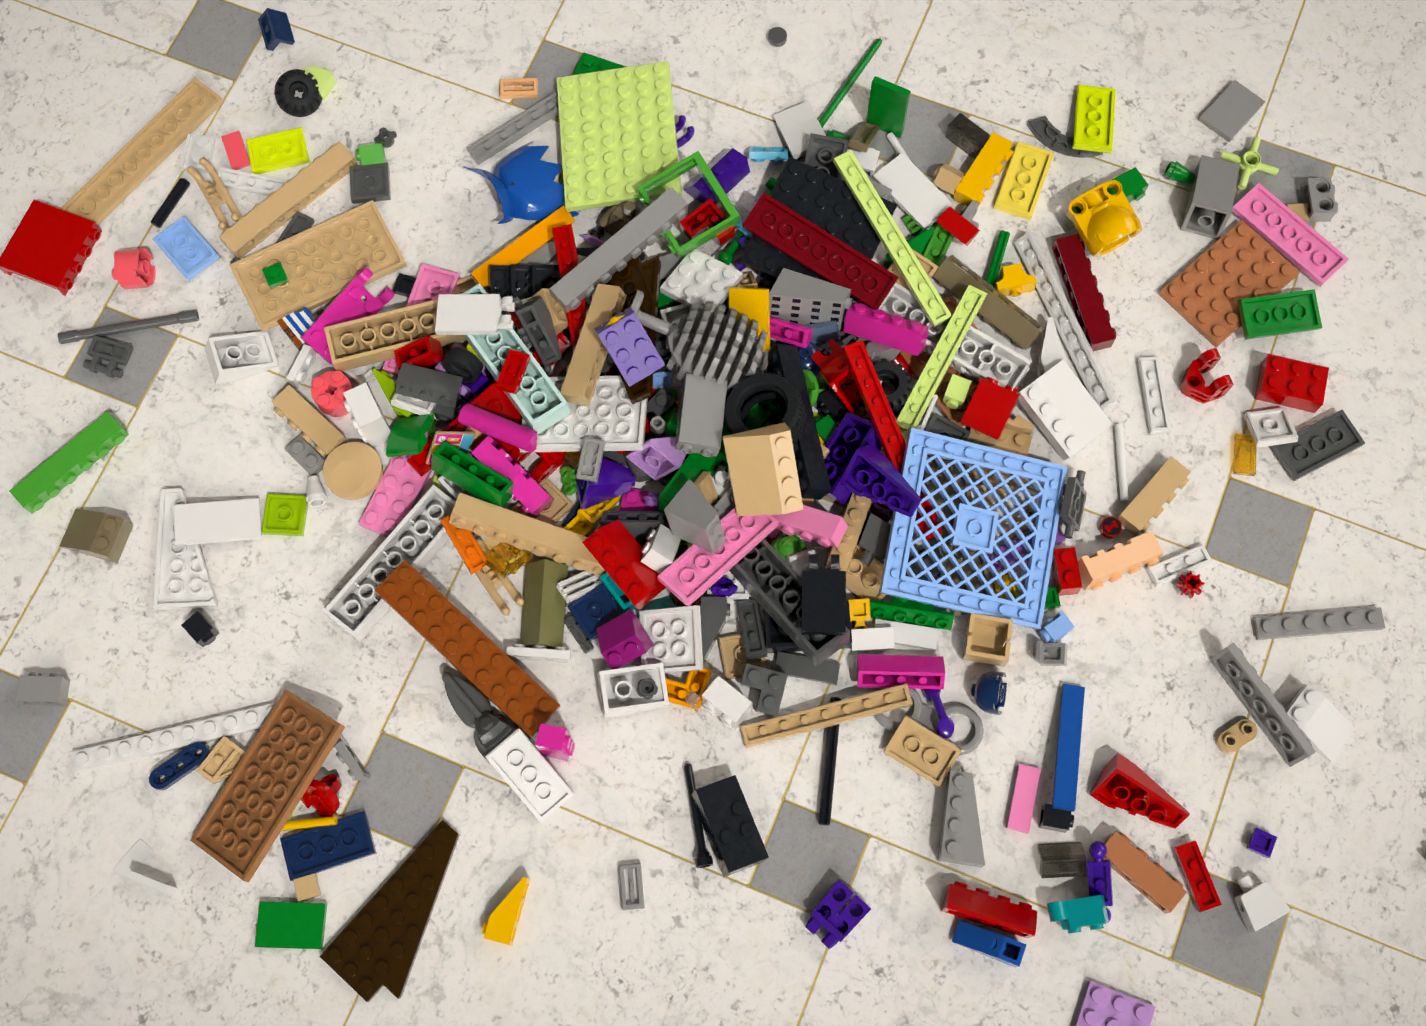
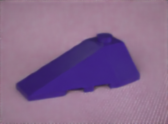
(876, 478)

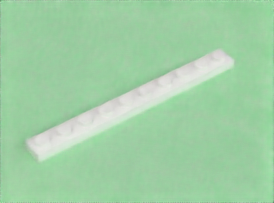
(1066, 321)
(170, 739)

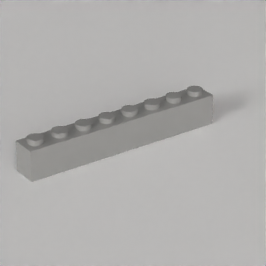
(619, 249)

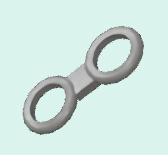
(928, 717)

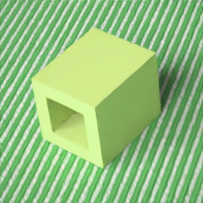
(956, 392)

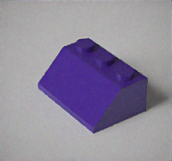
(727, 168)

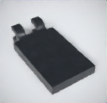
(824, 598)

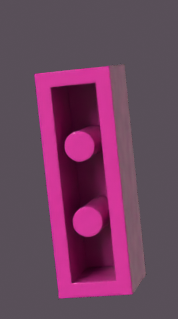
(555, 742)

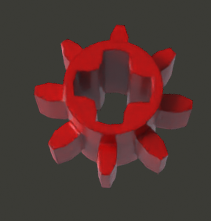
(1186, 588)

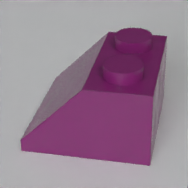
(623, 639)

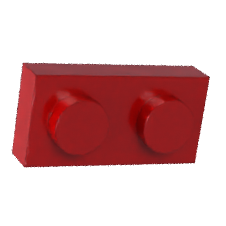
(513, 371)

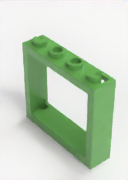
(674, 172)

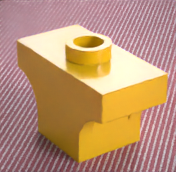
(1015, 281)

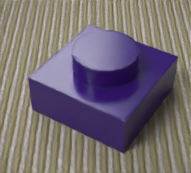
(1261, 842)

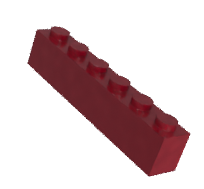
(1083, 292)

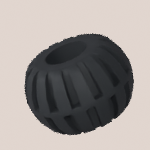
(298, 81)

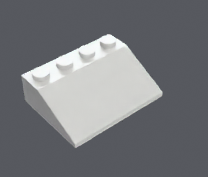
(1063, 410)

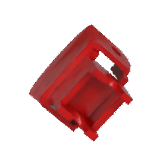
(837, 372)

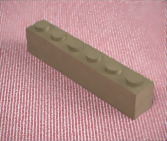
(996, 307)

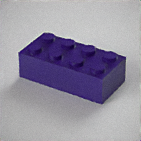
(849, 436)

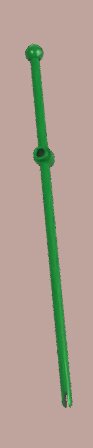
(727, 256)

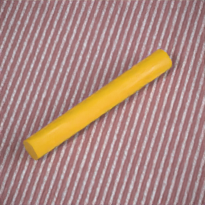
(313, 822)

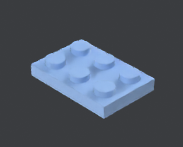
(186, 248)

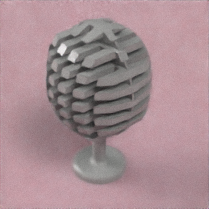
(710, 343)

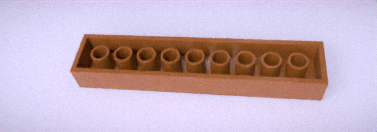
(467, 648)

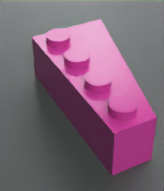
(525, 488)

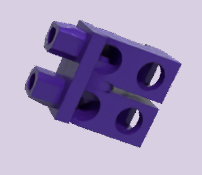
(829, 916)

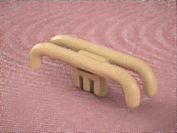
(215, 195)
(493, 581)

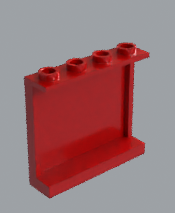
(50, 246)

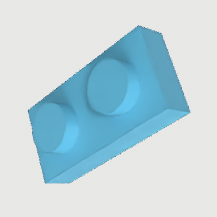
(776, 154)

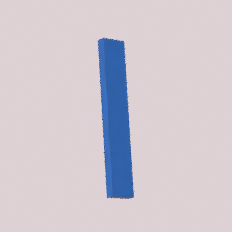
(1068, 748)

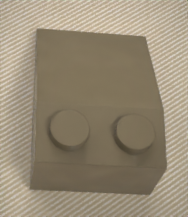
(97, 534)

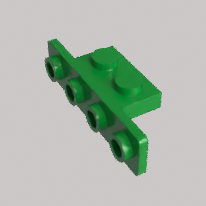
(911, 612)

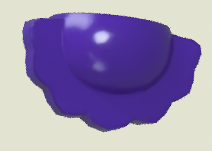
(724, 587)

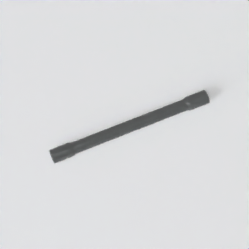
(77, 335)

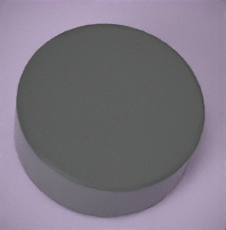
(777, 36)

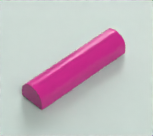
(790, 332)
(498, 427)

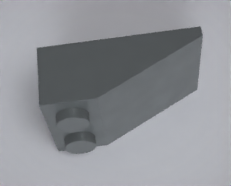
(822, 152)

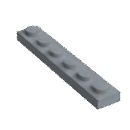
(514, 129)
(1319, 623)

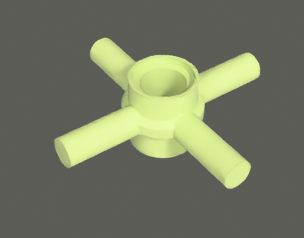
(1252, 157)

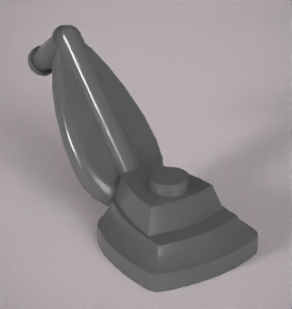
(476, 713)

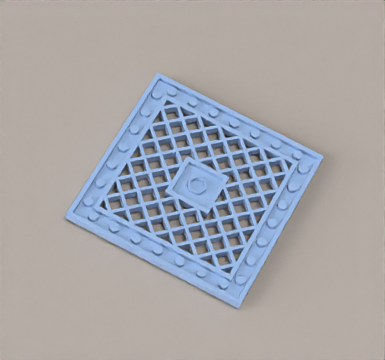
(975, 529)

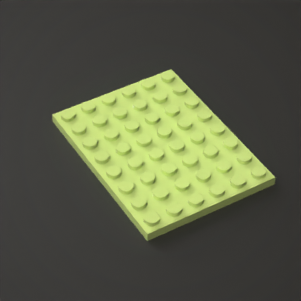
(616, 134)

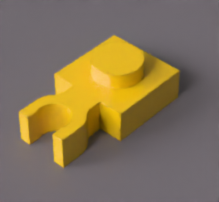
(859, 611)

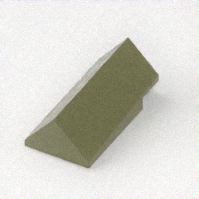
(543, 605)

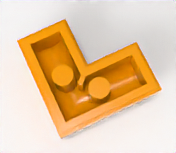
(696, 682)

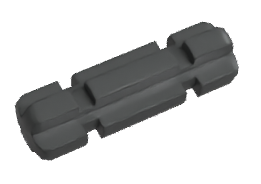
(578, 634)

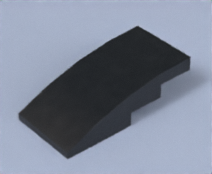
(521, 280)

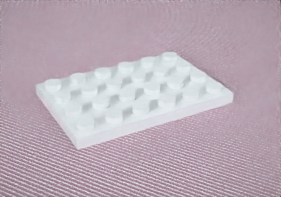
(607, 418)

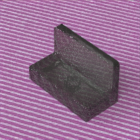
(1062, 860)

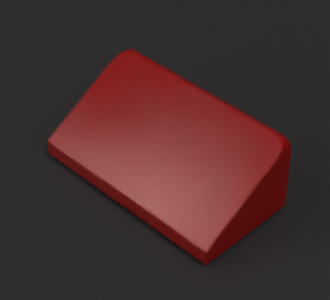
(958, 226)

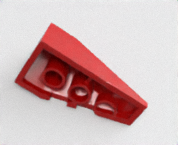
(1131, 789)

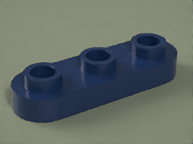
(170, 768)

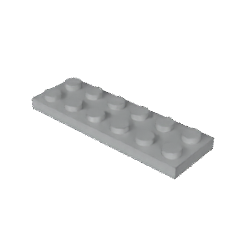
(1262, 705)

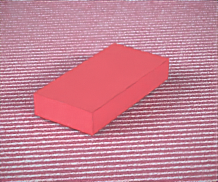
(236, 150)

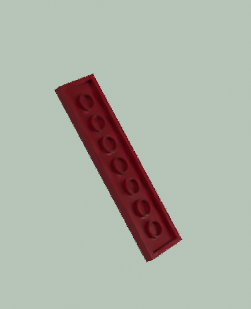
(819, 251)

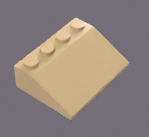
(763, 471)

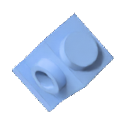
(1056, 628)

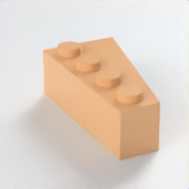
(1118, 561)

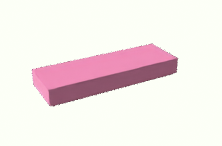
(1023, 798)

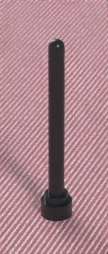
(702, 858)

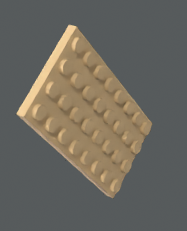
(318, 264)

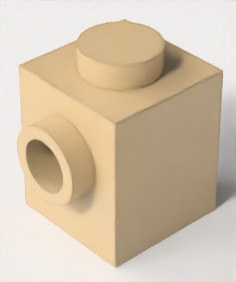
(948, 178)

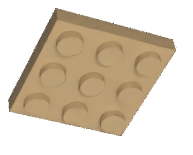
(1009, 441)

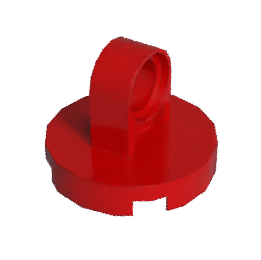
(323, 795)

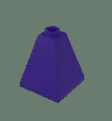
(612, 482)

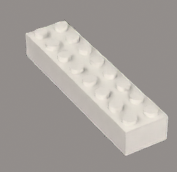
(414, 540)

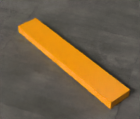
(524, 245)

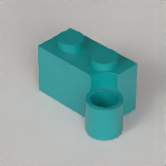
(1079, 913)

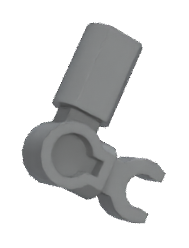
(657, 428)

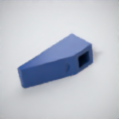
(989, 943)

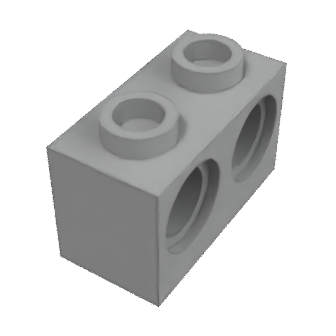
(1319, 199)

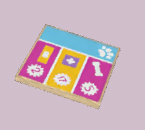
(460, 440)

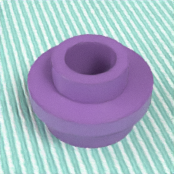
(652, 499)

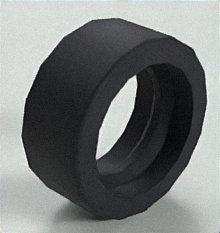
(462, 364)

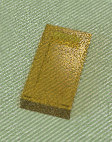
(1244, 455)

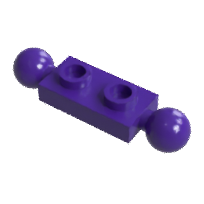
(1100, 874)

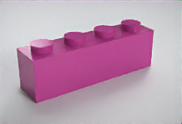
(886, 329)
(895, 670)

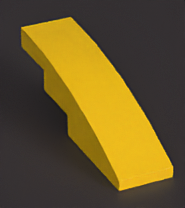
(589, 518)

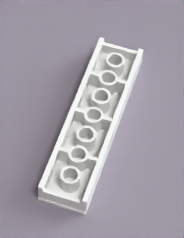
(977, 354)

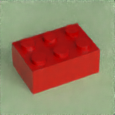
(1291, 383)

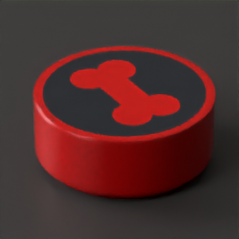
(1110, 527)

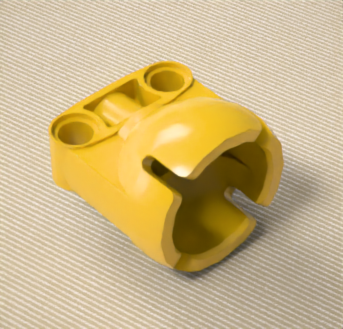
(1104, 218)

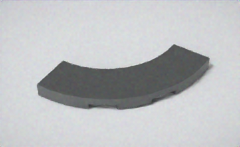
(1054, 140)

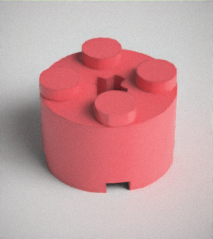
(133, 268)
(323, 389)

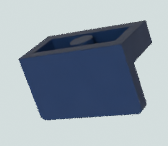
(275, 28)

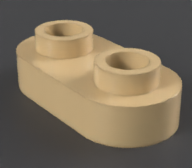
(1237, 735)

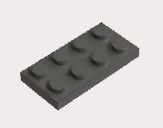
(1319, 445)

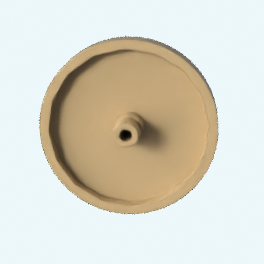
(353, 470)

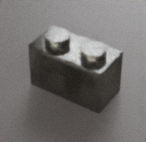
(966, 135)

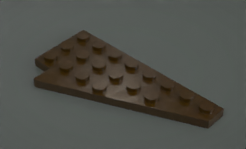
(645, 278)
(387, 932)

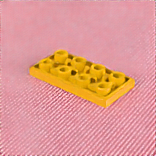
(755, 304)

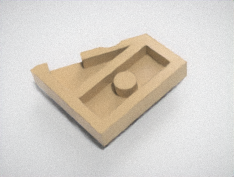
(221, 761)

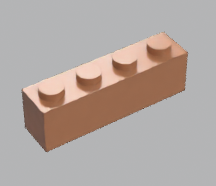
(1142, 873)

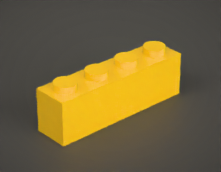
(983, 170)

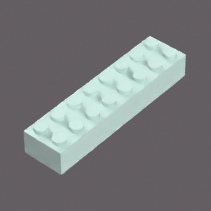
(537, 396)

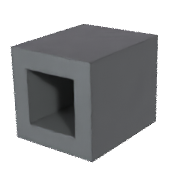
(447, 413)

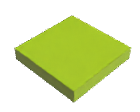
(285, 515)

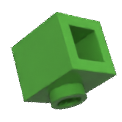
(371, 153)

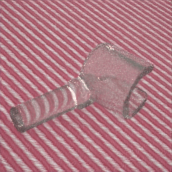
(691, 699)

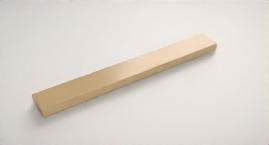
(826, 715)

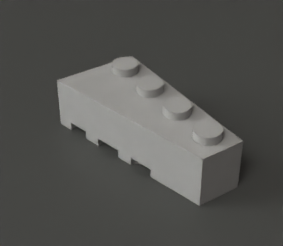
(960, 822)

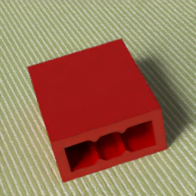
(990, 408)

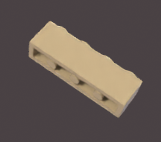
(308, 421)
(1153, 496)

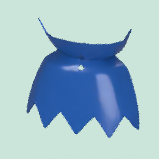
(534, 189)

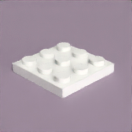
(701, 280)
(675, 638)

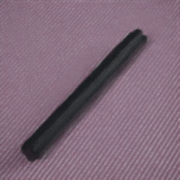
(829, 772)

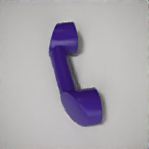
(945, 724)

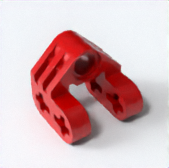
(1193, 374)
(550, 462)

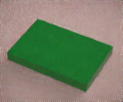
(291, 925)

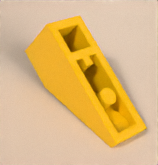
(505, 918)

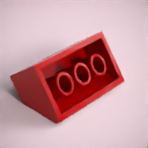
(621, 559)
(990, 911)

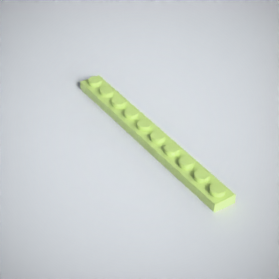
(892, 238)
(940, 360)

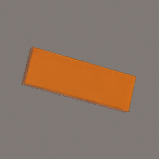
(465, 545)

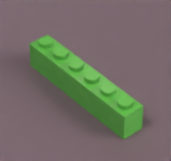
(69, 463)

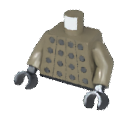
(616, 219)

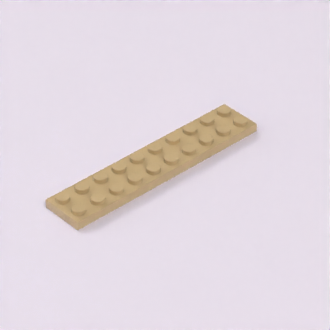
(144, 152)

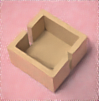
(986, 639)

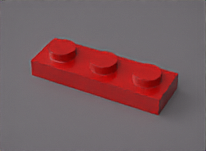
(1197, 876)

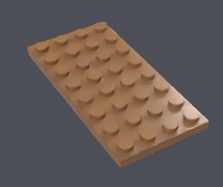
(267, 785)

